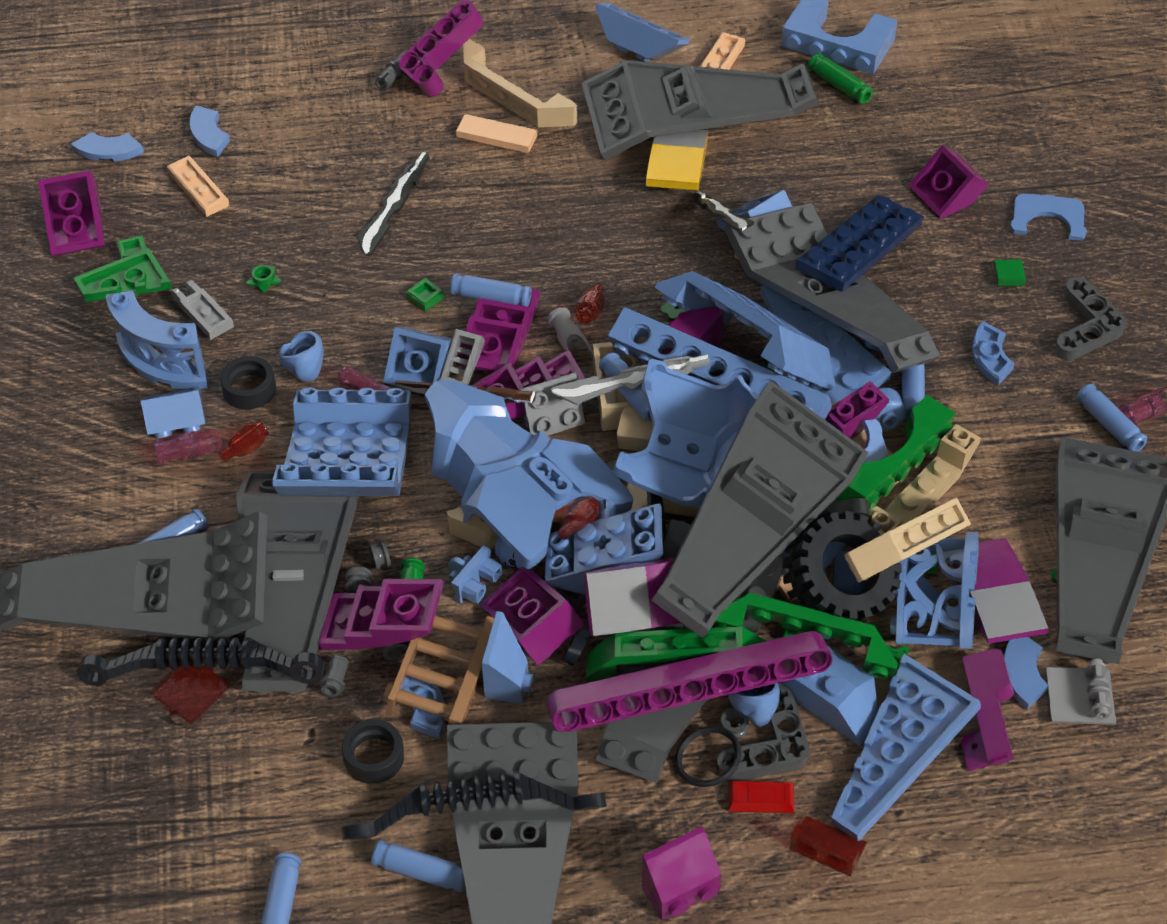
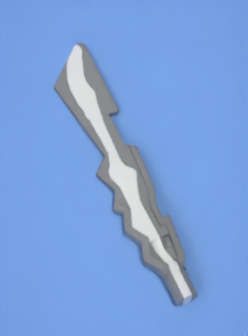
(631, 378)

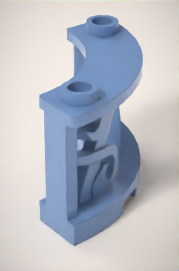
(141, 329)
(957, 619)

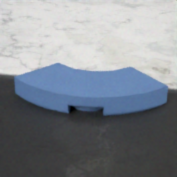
(206, 132)
(99, 147)
(989, 353)
(1021, 662)
(421, 720)

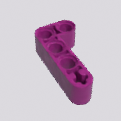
(439, 45)

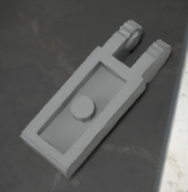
(203, 310)

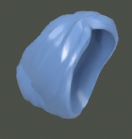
(303, 356)
(757, 703)

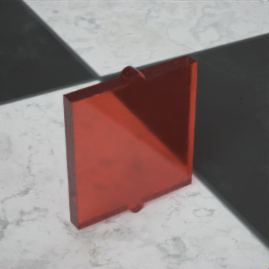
(191, 692)

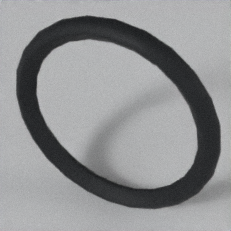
(708, 783)

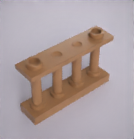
(462, 687)

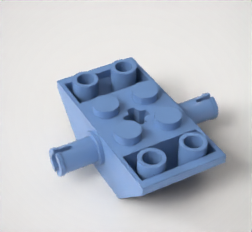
(604, 544)

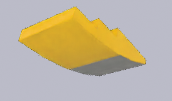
(677, 160)

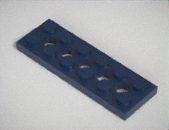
(859, 243)

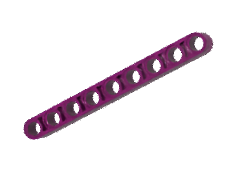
(688, 681)

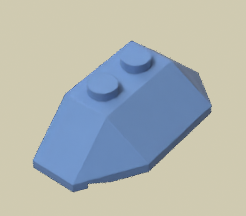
(637, 34)
(840, 697)

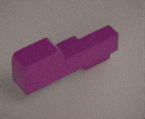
(989, 684)

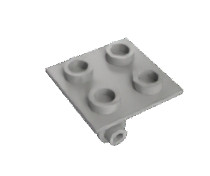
(551, 412)
(1081, 694)

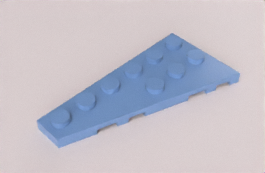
(849, 360)
(906, 736)

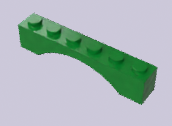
(924, 430)

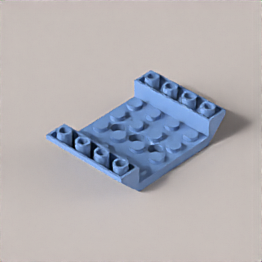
(788, 349)
(346, 443)

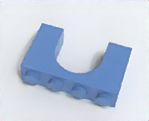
(860, 52)

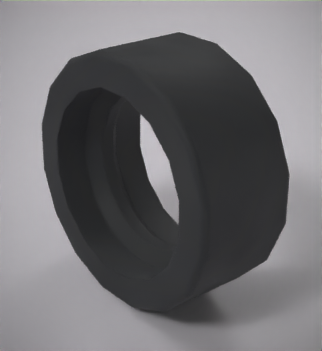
(250, 398)
(372, 730)

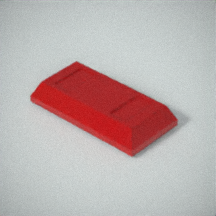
(760, 797)

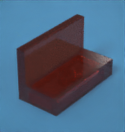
(826, 845)

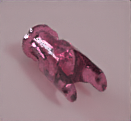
(1147, 407)
(187, 446)

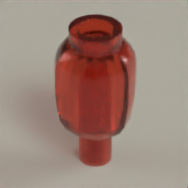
(590, 304)
(245, 441)
(579, 515)

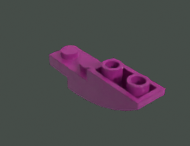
(856, 407)

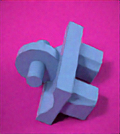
(469, 571)

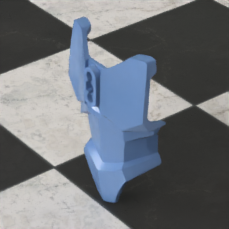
(687, 418)
(504, 468)

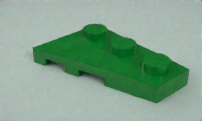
(133, 273)

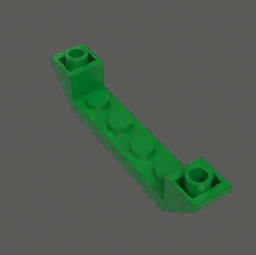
(661, 647)
(878, 658)

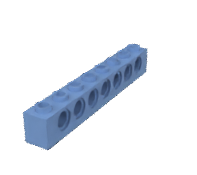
(633, 325)

